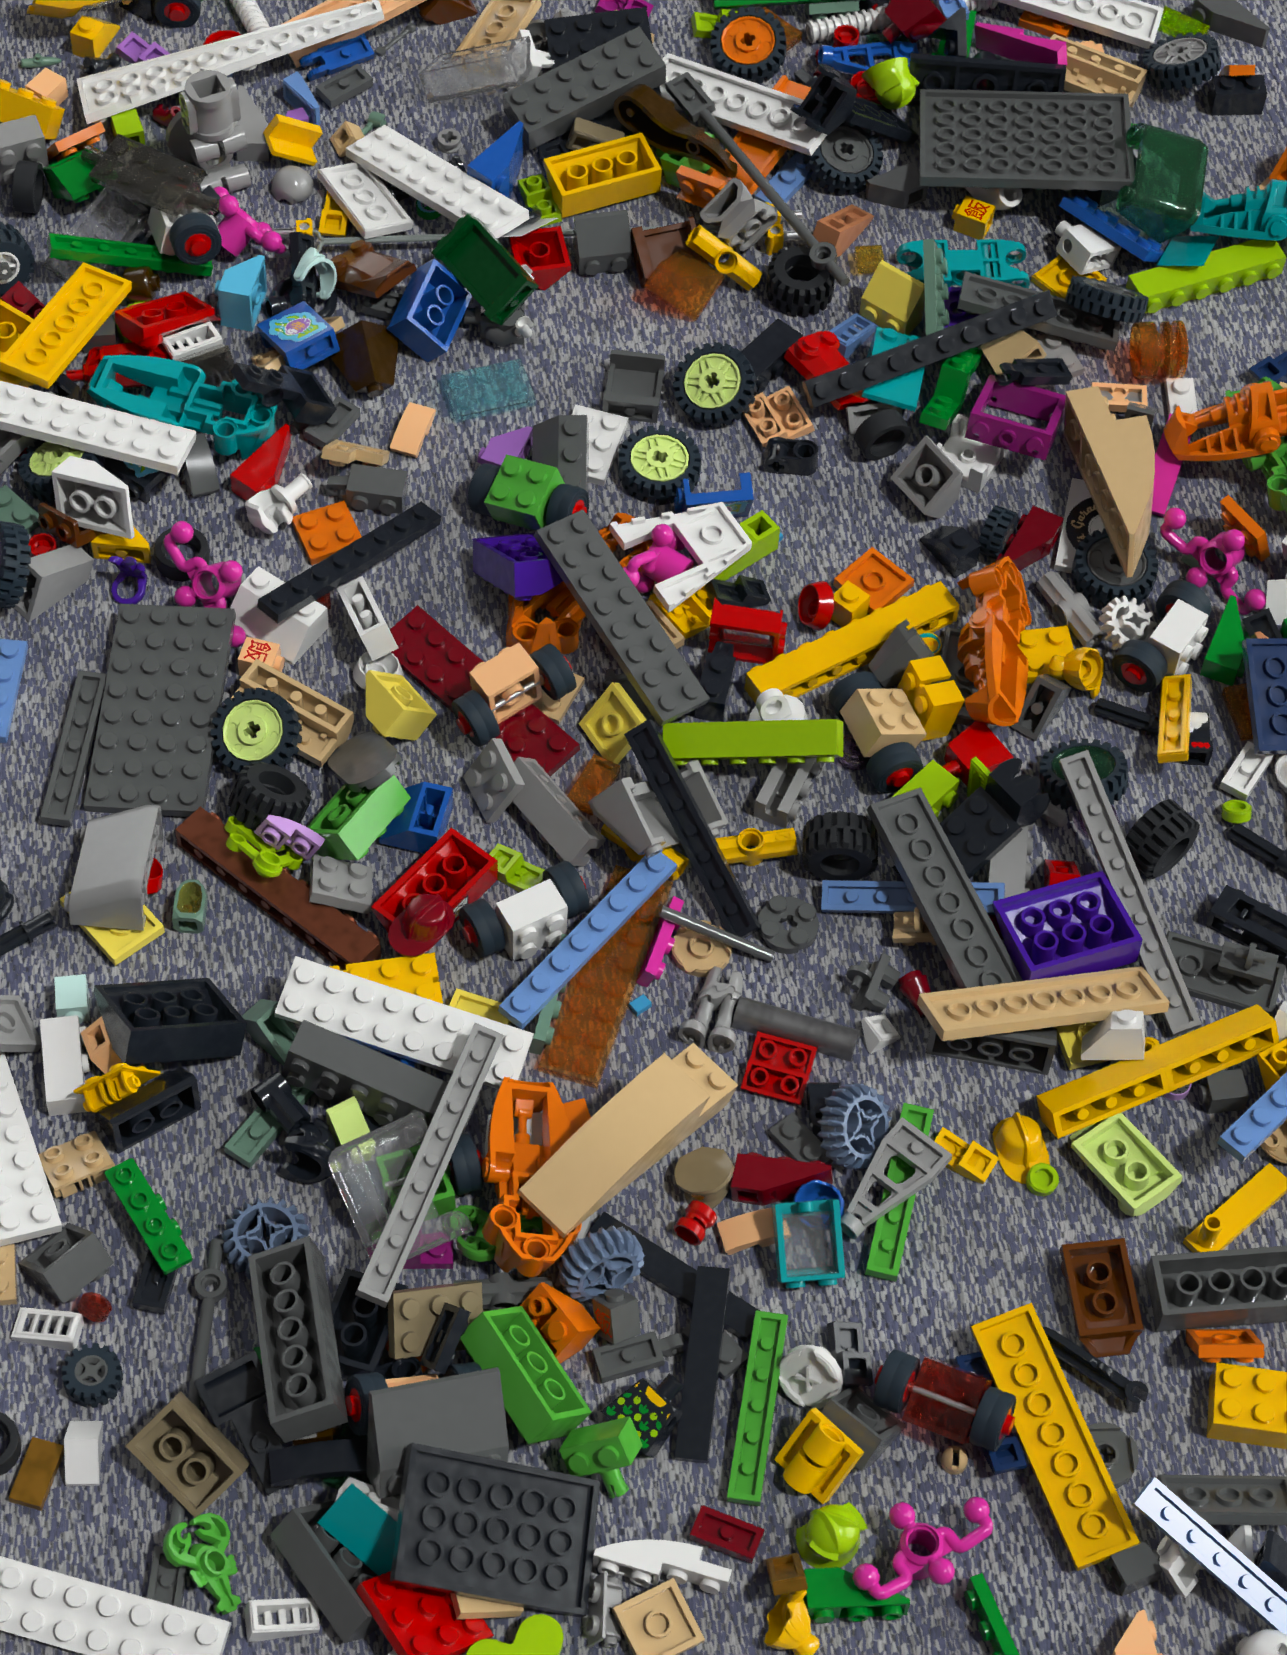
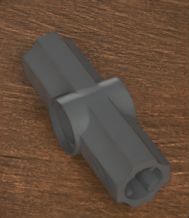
(507, 1290)

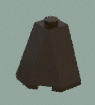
(367, 357)

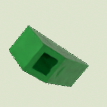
(835, 1595)

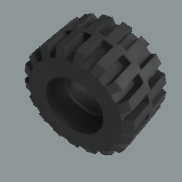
(795, 295)
(268, 790)
(1161, 838)
(840, 846)

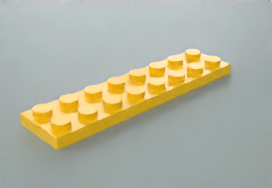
(1055, 1437)

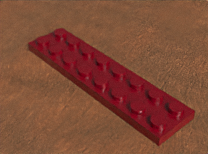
(443, 669)

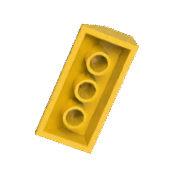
(603, 174)

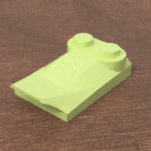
(1126, 1164)

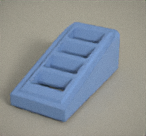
(299, 95)
(857, 337)

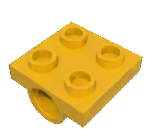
(818, 1457)

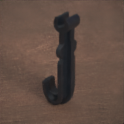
(1098, 1371)

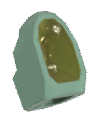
(190, 907)

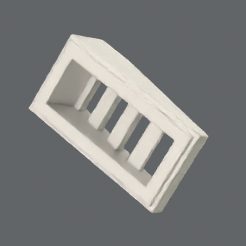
(203, 334)
(63, 1342)
(281, 1630)

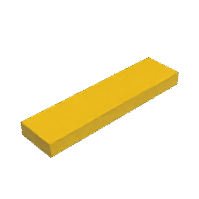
(1174, 718)

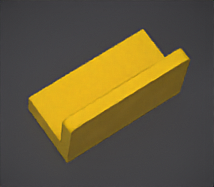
(292, 139)

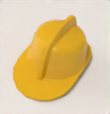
(1019, 1146)

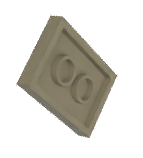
(416, 1311)

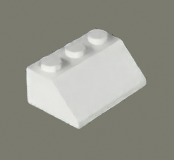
(293, 634)

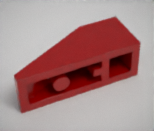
(263, 467)

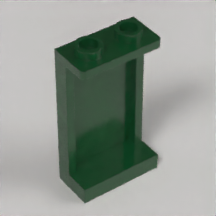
(485, 268)

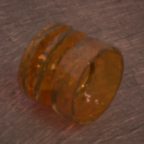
(1158, 349)

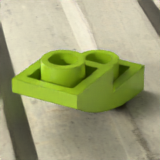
(538, 194)

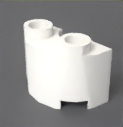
(1178, 1566)

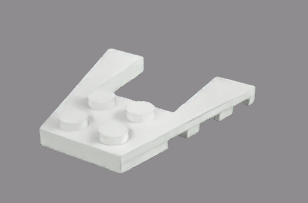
(706, 532)

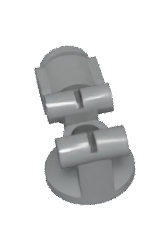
(209, 130)

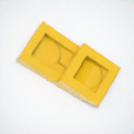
(333, 219)
(967, 1159)

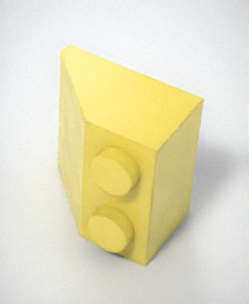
(893, 299)
(395, 706)

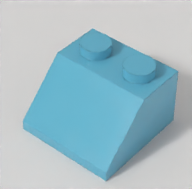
(242, 293)

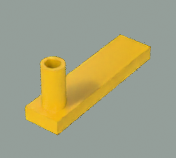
(1238, 1211)

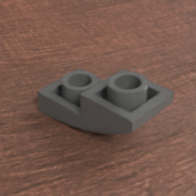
(200, 469)

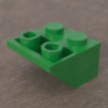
(70, 178)

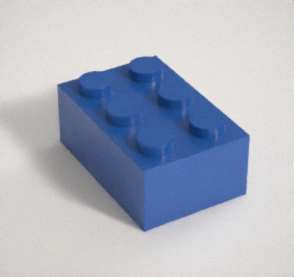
(430, 310)

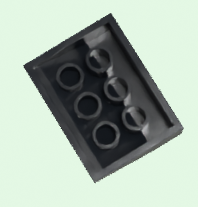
(170, 1021)

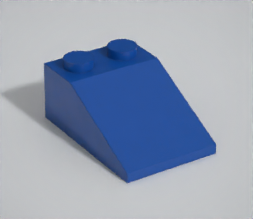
(500, 162)

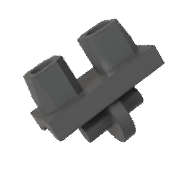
(1247, 963)
(869, 979)

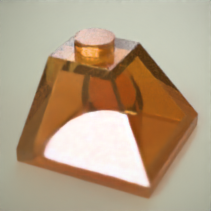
(684, 283)

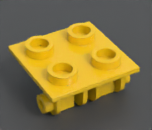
(113, 1086)

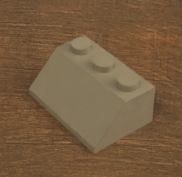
(188, 1454)

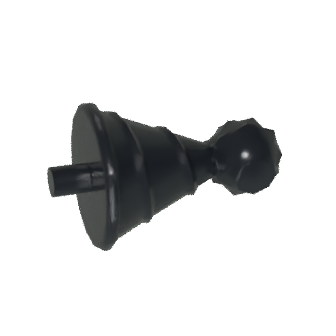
(98, 65)

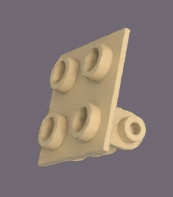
(74, 1162)

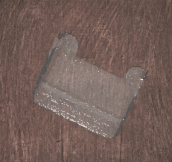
(372, 1175)

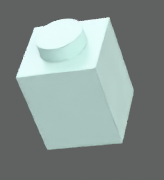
(72, 997)

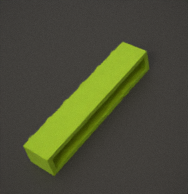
(1222, 271)
(755, 740)

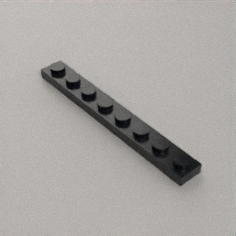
(348, 562)
(692, 830)

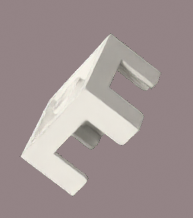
(973, 458)

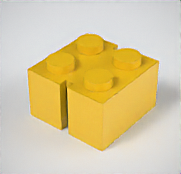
(936, 703)

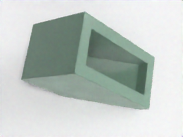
(268, 1031)

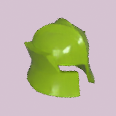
(892, 82)
(830, 1536)

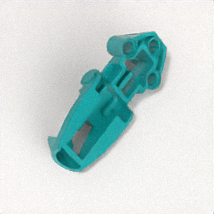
(1247, 215)
(185, 400)

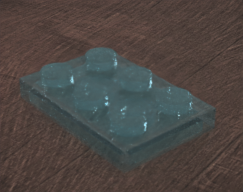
(488, 390)

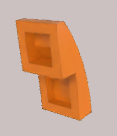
(1238, 70)

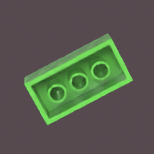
(532, 1379)

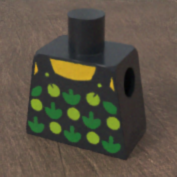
(650, 1411)

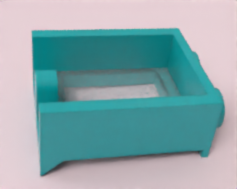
(808, 1242)

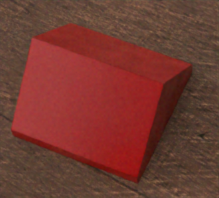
(544, 253)

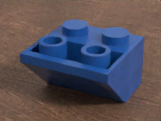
(422, 819)

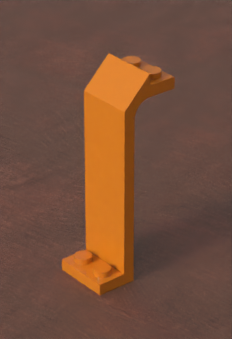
(702, 188)

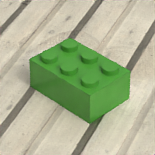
(356, 819)

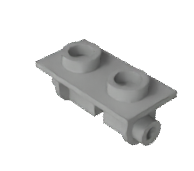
(600, 1624)

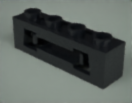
(1263, 924)

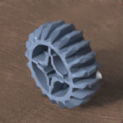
(853, 1125)
(237, 1244)
(600, 1263)

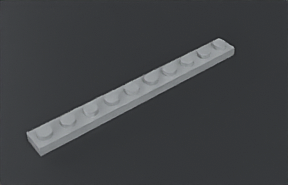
(1126, 881)
(429, 1166)

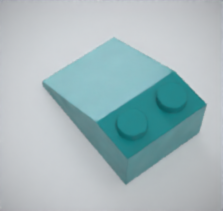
(901, 390)

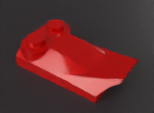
(161, 317)
(818, 355)

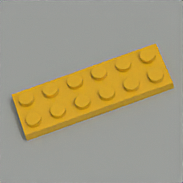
(65, 325)

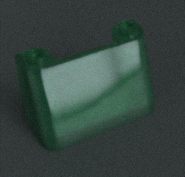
(1166, 181)

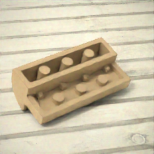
(1100, 73)
(322, 720)

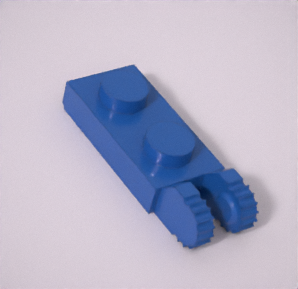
(338, 56)

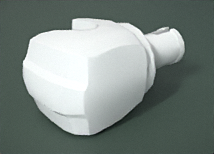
(276, 505)

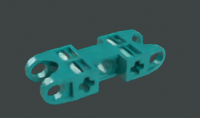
(977, 261)

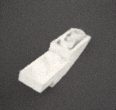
(648, 1559)

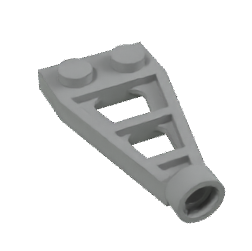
(917, 1151)

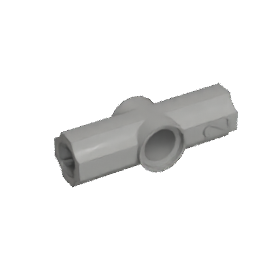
(1070, 609)

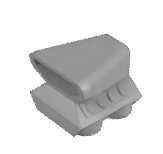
(739, 215)

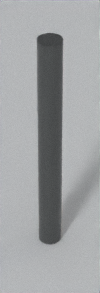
(716, 933)

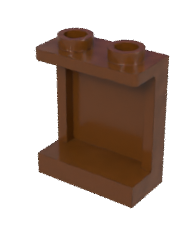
(658, 244)
(64, 526)

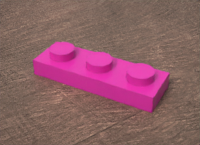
(660, 945)

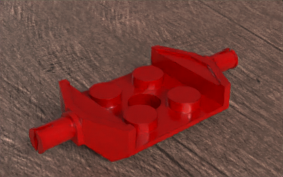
(97, 353)

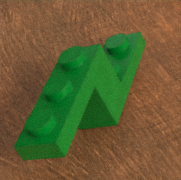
(951, 388)

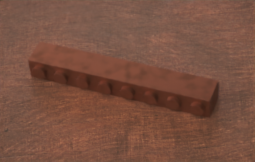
(281, 897)

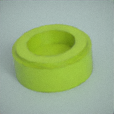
(1236, 811)
(1042, 1179)

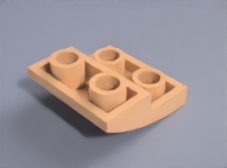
(778, 416)

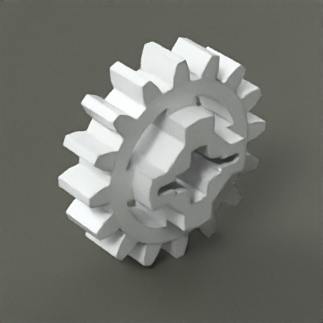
(1129, 622)

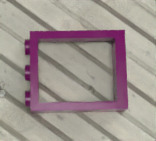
(1011, 434)

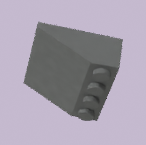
(446, 1413)

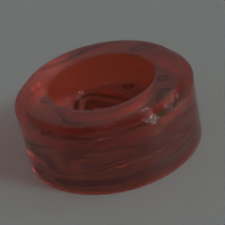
(94, 1307)

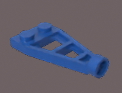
(839, 56)

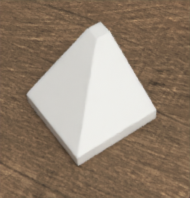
(878, 1032)

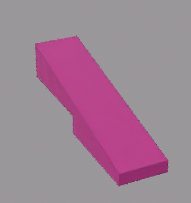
(1015, 45)

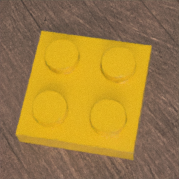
(1040, 647)

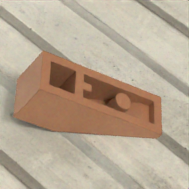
(842, 227)

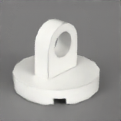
(775, 706)
(810, 1376)

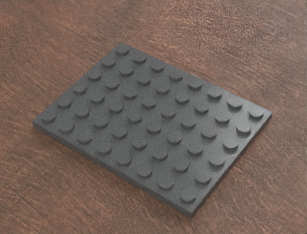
(1025, 140)

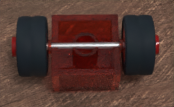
(945, 1399)

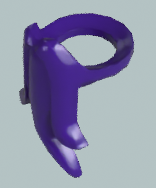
(128, 568)

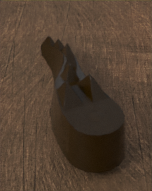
(663, 127)

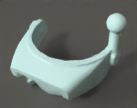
(325, 268)

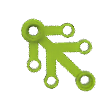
(265, 860)

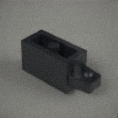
(717, 682)

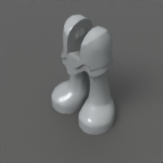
(714, 997)

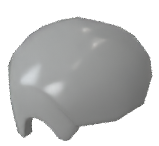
(291, 184)

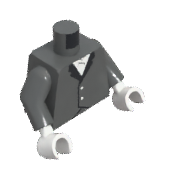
(512, 331)

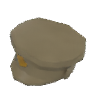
(704, 1175)

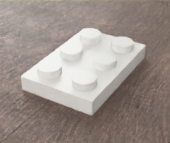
(605, 437)

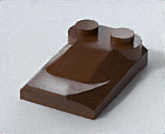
(369, 272)
(1102, 1296)

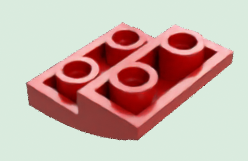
(779, 1068)

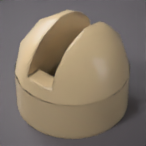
(947, 1459)

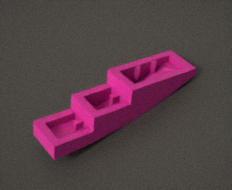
(1166, 474)

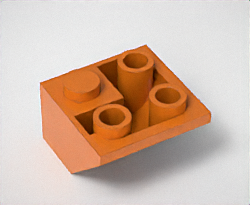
(560, 1320)

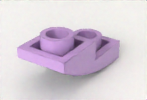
(280, 831)

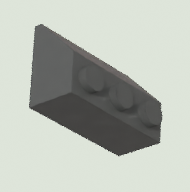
(564, 445)

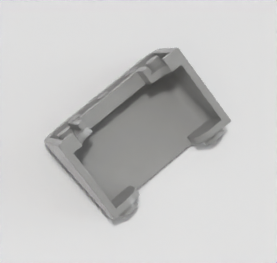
(639, 819)
(115, 869)

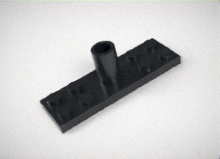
(984, 74)

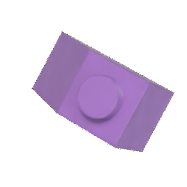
(513, 443)

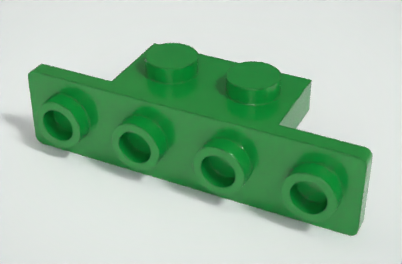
(149, 1216)

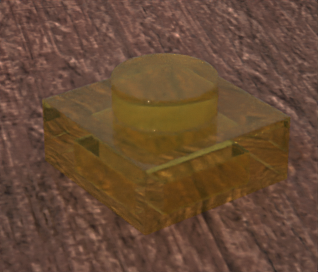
(868, 258)

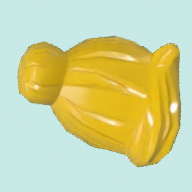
(1080, 668)
(791, 1626)

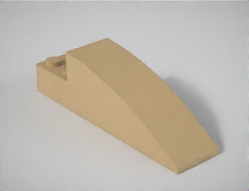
(1116, 467)
(628, 1137)

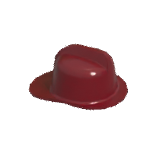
(421, 925)

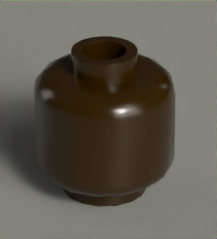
(144, 284)

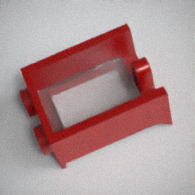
(754, 632)

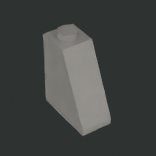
(53, 578)

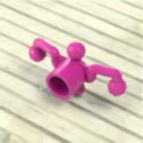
(240, 228)
(1233, 547)
(659, 561)
(200, 573)
(937, 1540)

